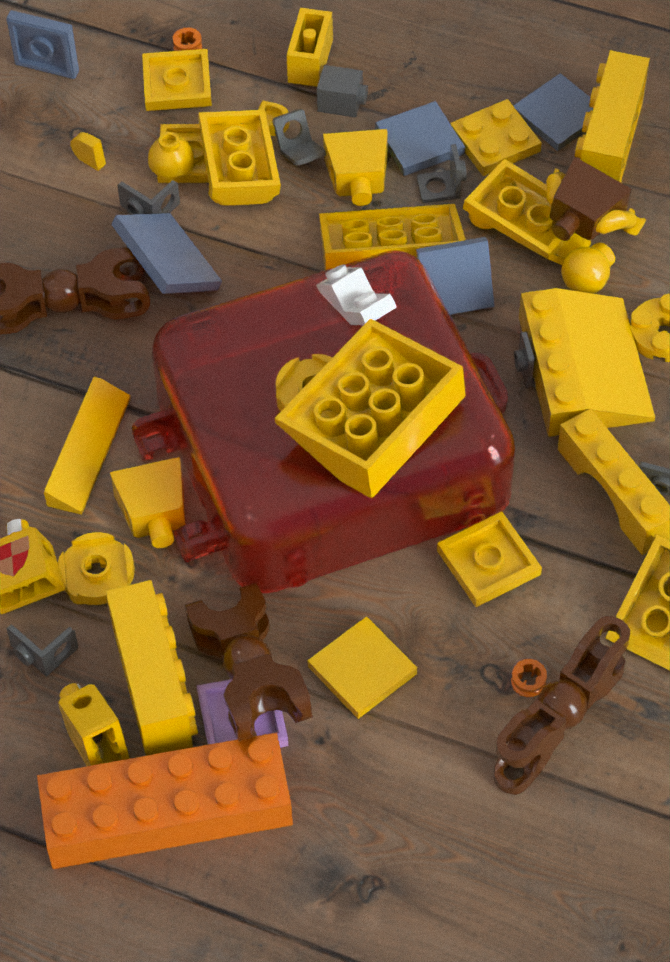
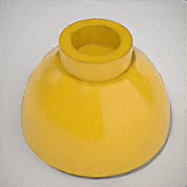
(170, 156)

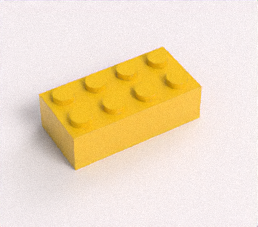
(614, 113)
(152, 668)

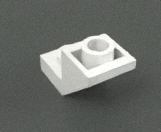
(353, 296)

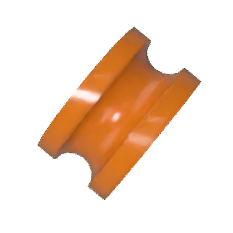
(185, 36)
(533, 666)

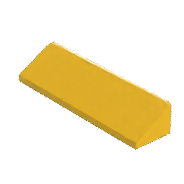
(86, 447)

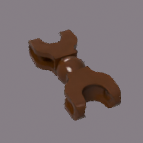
(97, 286)
(257, 680)
(560, 705)

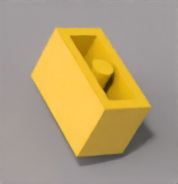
(309, 46)

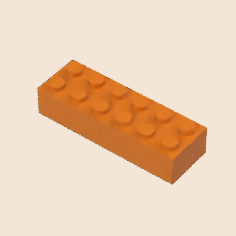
(164, 800)

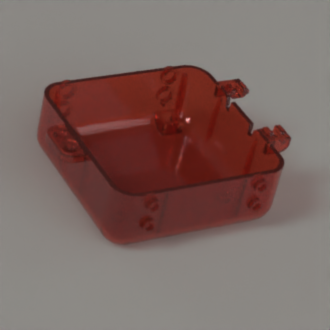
(267, 497)

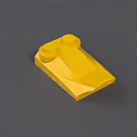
(239, 157)
(519, 209)

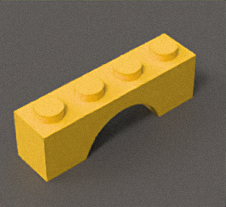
(595, 451)

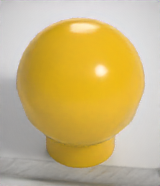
(588, 268)

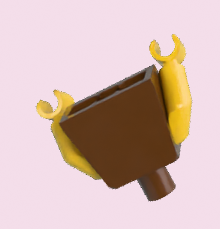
(589, 203)

